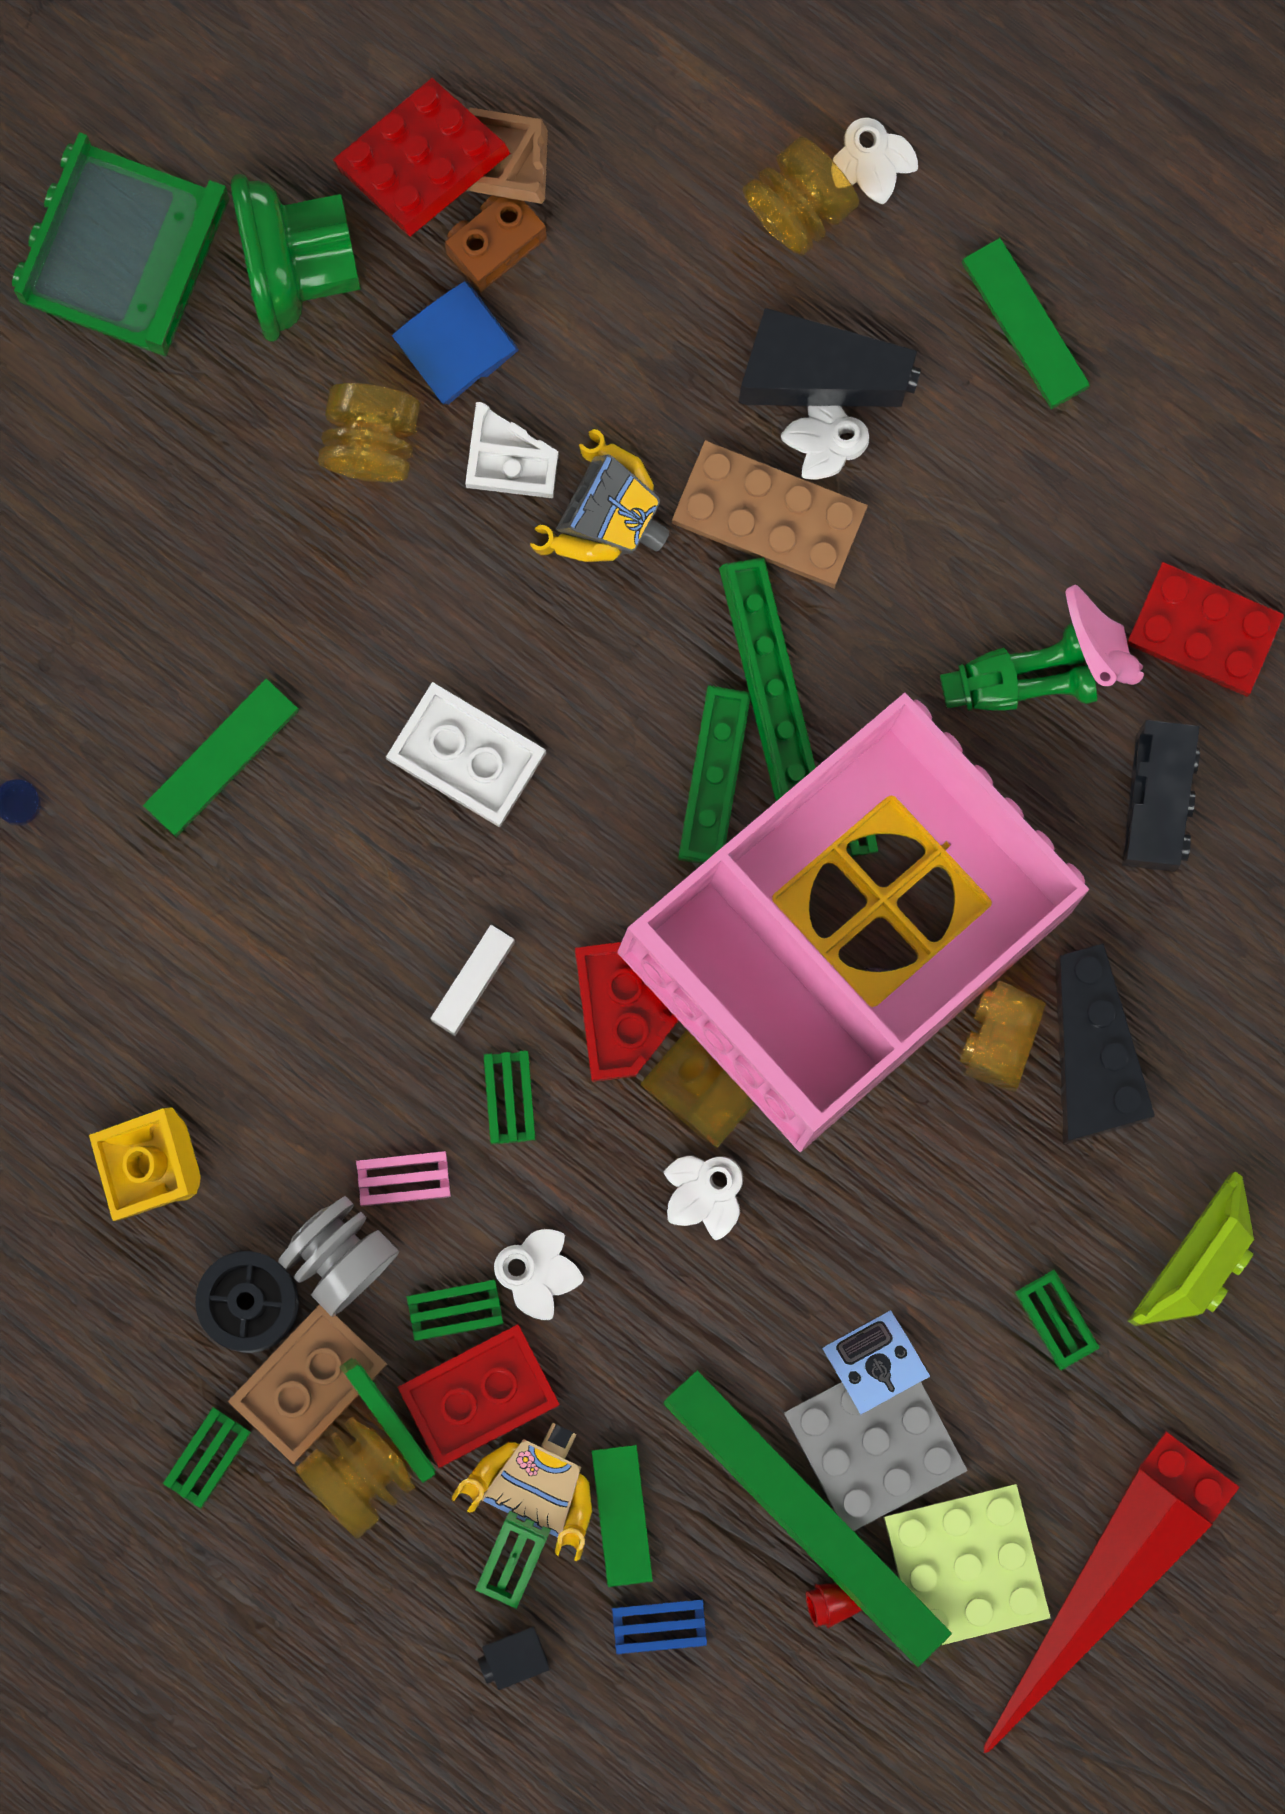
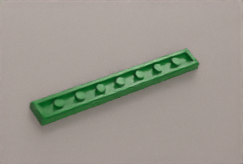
(807, 1519)

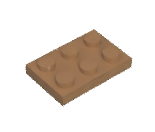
(301, 1384)

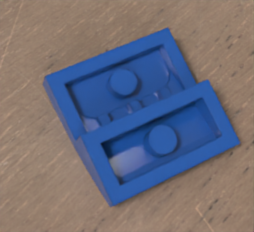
(455, 342)

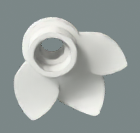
(875, 166)
(821, 440)
(700, 1198)
(544, 1274)

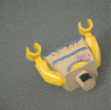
(536, 1486)

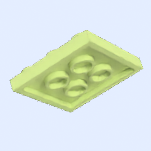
(970, 1562)

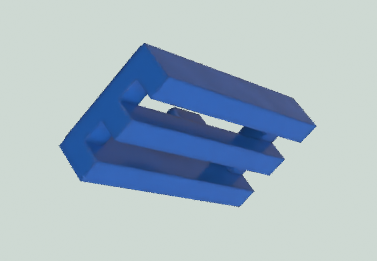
(698, 1623)

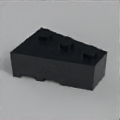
(1161, 795)

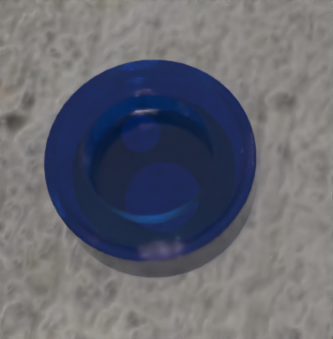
(18, 802)

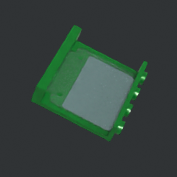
(119, 246)

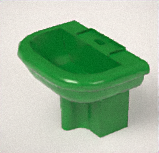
(291, 252)

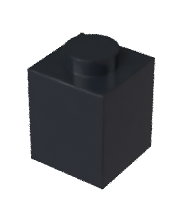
(513, 1659)

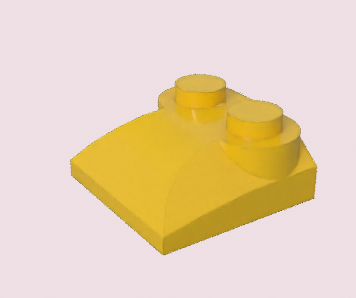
(146, 1163)

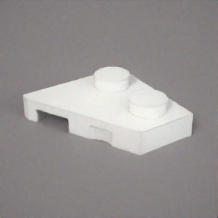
(508, 458)

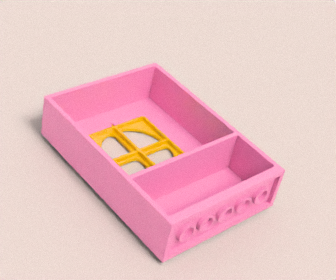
(772, 996)

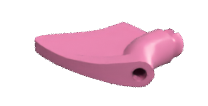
(1102, 642)

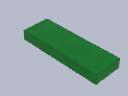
(388, 1419)
(622, 1516)

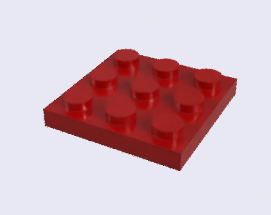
(421, 156)

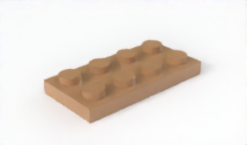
(769, 514)

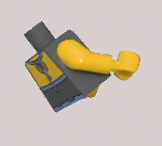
(608, 509)

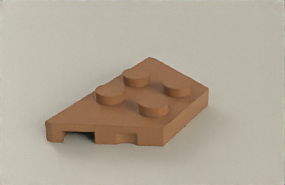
(524, 170)

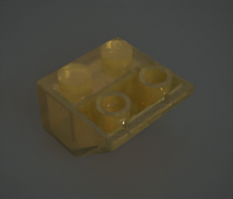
(1004, 1036)

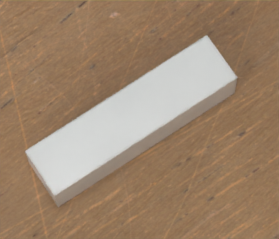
(473, 980)

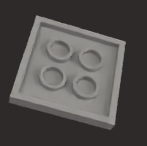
(876, 1457)

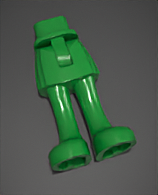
(993, 681)

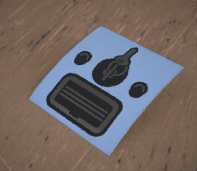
(876, 1362)

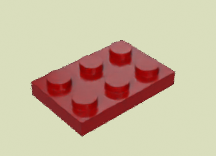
(1205, 629)
(478, 1396)

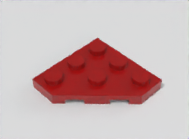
(620, 1014)

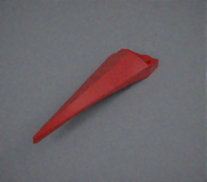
(1154, 1524)

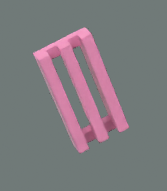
(398, 1161)

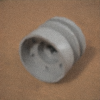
(338, 1255)

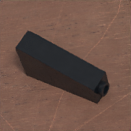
(824, 366)

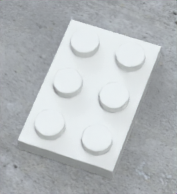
(466, 754)

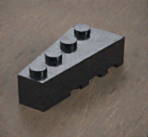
(1096, 1051)

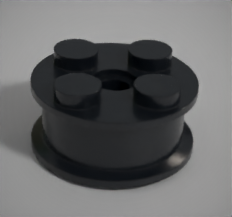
(273, 1308)

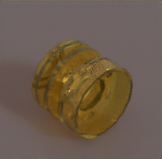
(807, 190)
(369, 432)
(355, 1477)

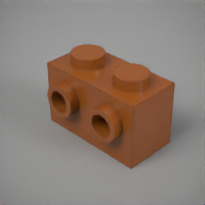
(494, 240)

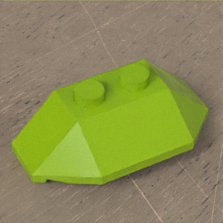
(1203, 1260)

